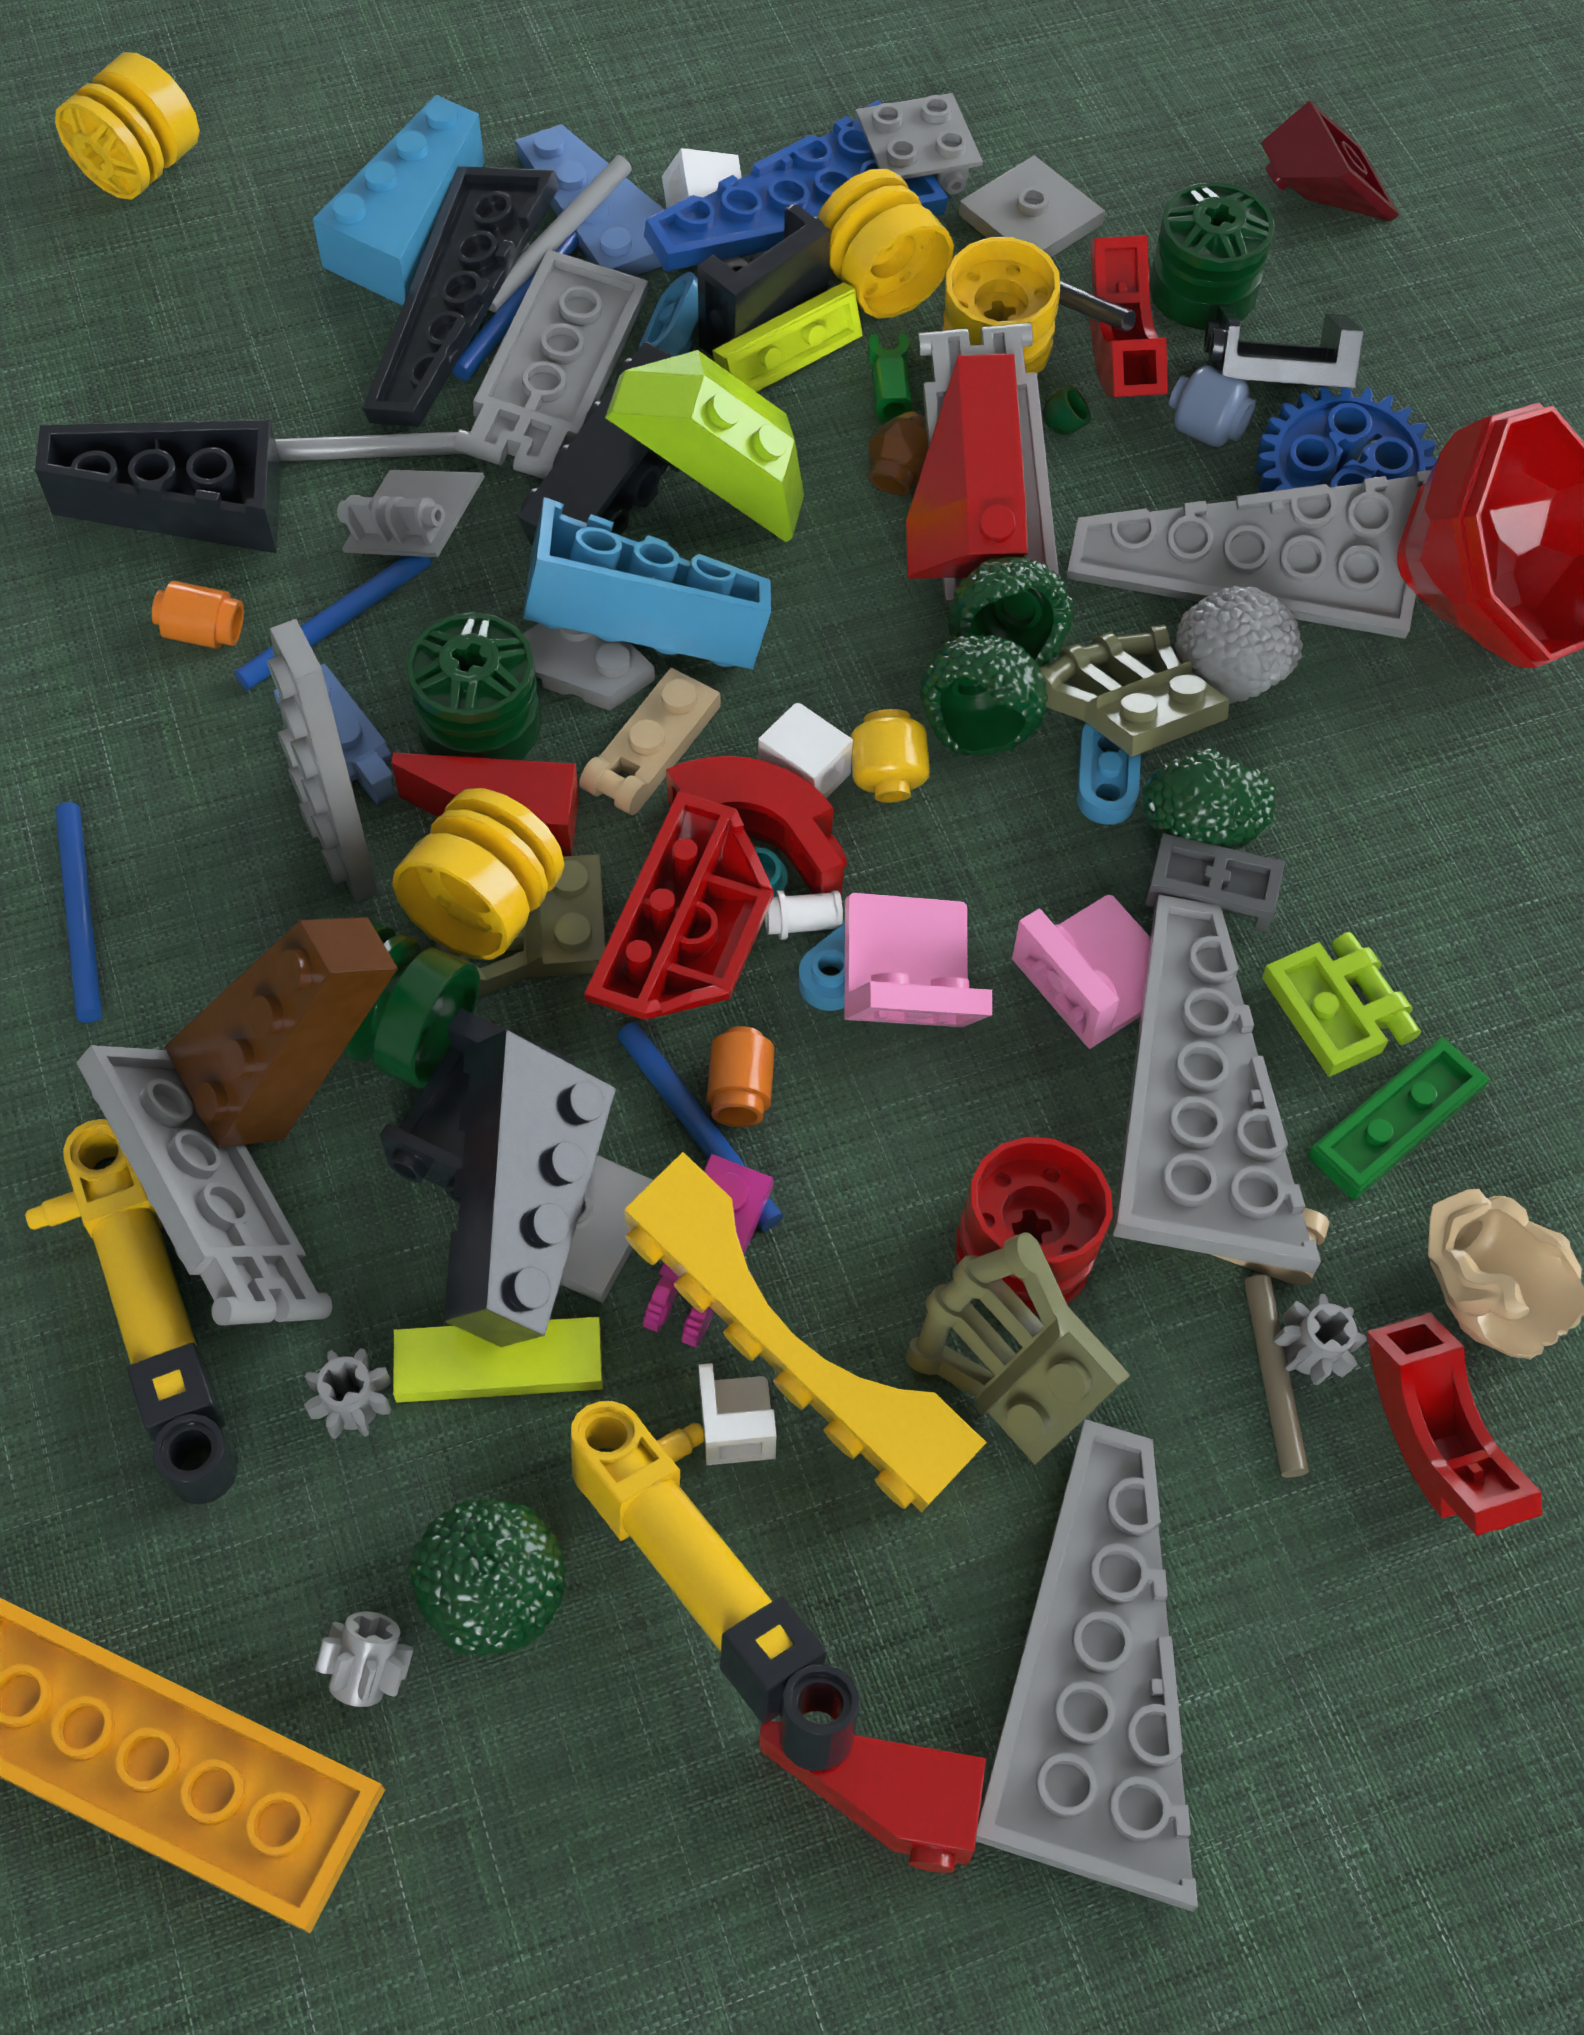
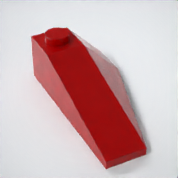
(973, 475)

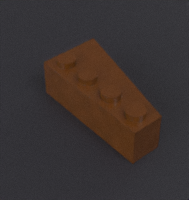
(280, 1029)

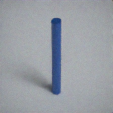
(499, 323)
(340, 613)
(78, 913)
(685, 1106)

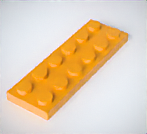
(175, 1771)

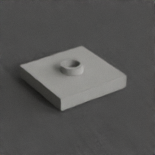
(1033, 207)
(599, 1238)

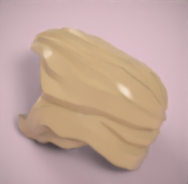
(1504, 1274)

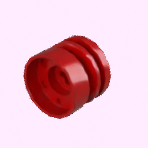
(1044, 1192)

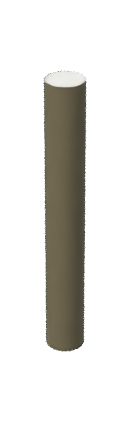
(1275, 1377)

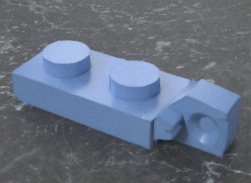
(361, 743)

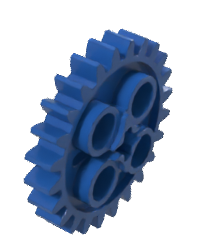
(1332, 437)

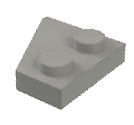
(588, 666)

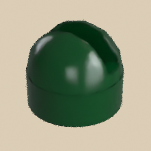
(1066, 411)

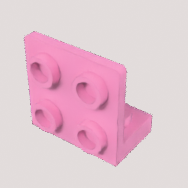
(909, 962)
(1087, 966)

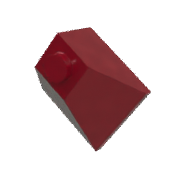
(1325, 165)

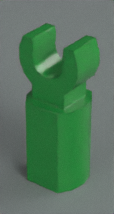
(890, 378)

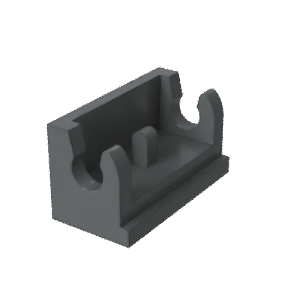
(1217, 876)

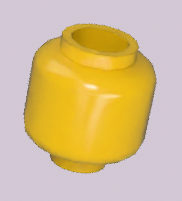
(890, 755)

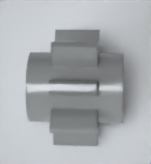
(1335, 1329)
(340, 1377)
(364, 1659)

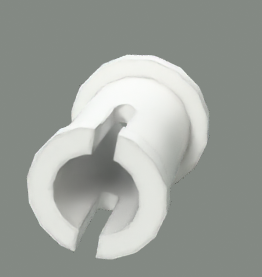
(803, 913)

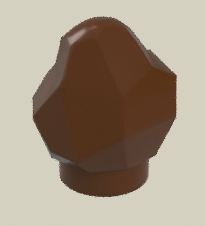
(898, 454)

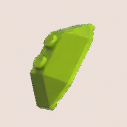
(715, 434)

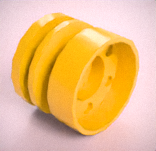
(127, 125)
(885, 243)
(1004, 284)
(478, 873)

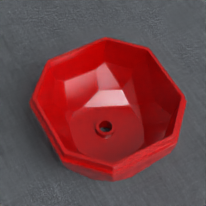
(1503, 536)

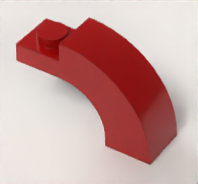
(1132, 360)
(773, 808)
(1441, 1431)

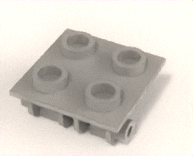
(922, 139)
(408, 513)

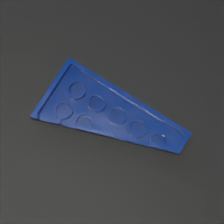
(749, 211)

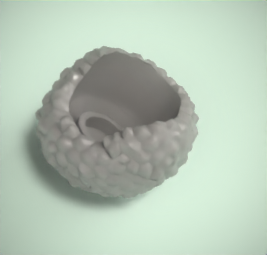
(1239, 641)

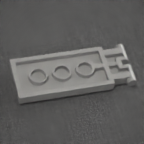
(1002, 339)
(552, 363)
(203, 1194)

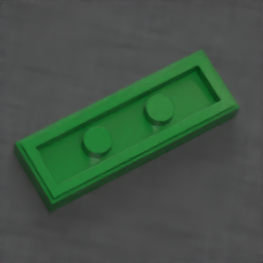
(1397, 1118)

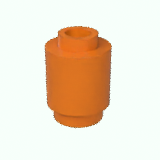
(198, 615)
(740, 1076)

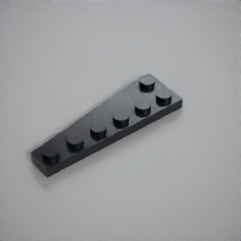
(459, 275)

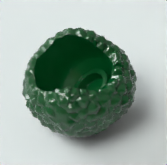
(1015, 602)
(983, 695)
(1209, 800)
(488, 1576)

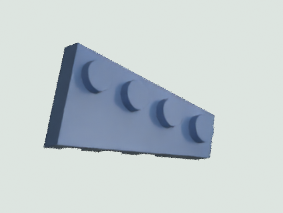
(616, 228)

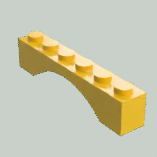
(901, 1432)

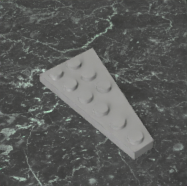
(1309, 546)
(318, 760)
(1203, 1120)
(1093, 1717)

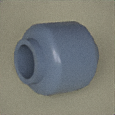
(1211, 406)

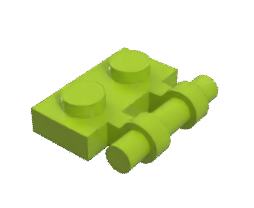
(1327, 1010)

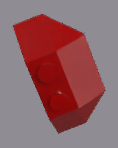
(686, 916)

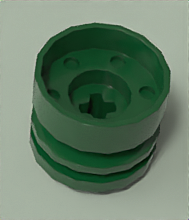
(1210, 253)
(474, 688)
(412, 1014)

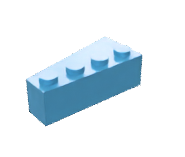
(389, 209)
(642, 592)

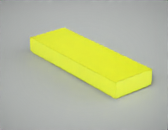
(793, 339)
(459, 1365)

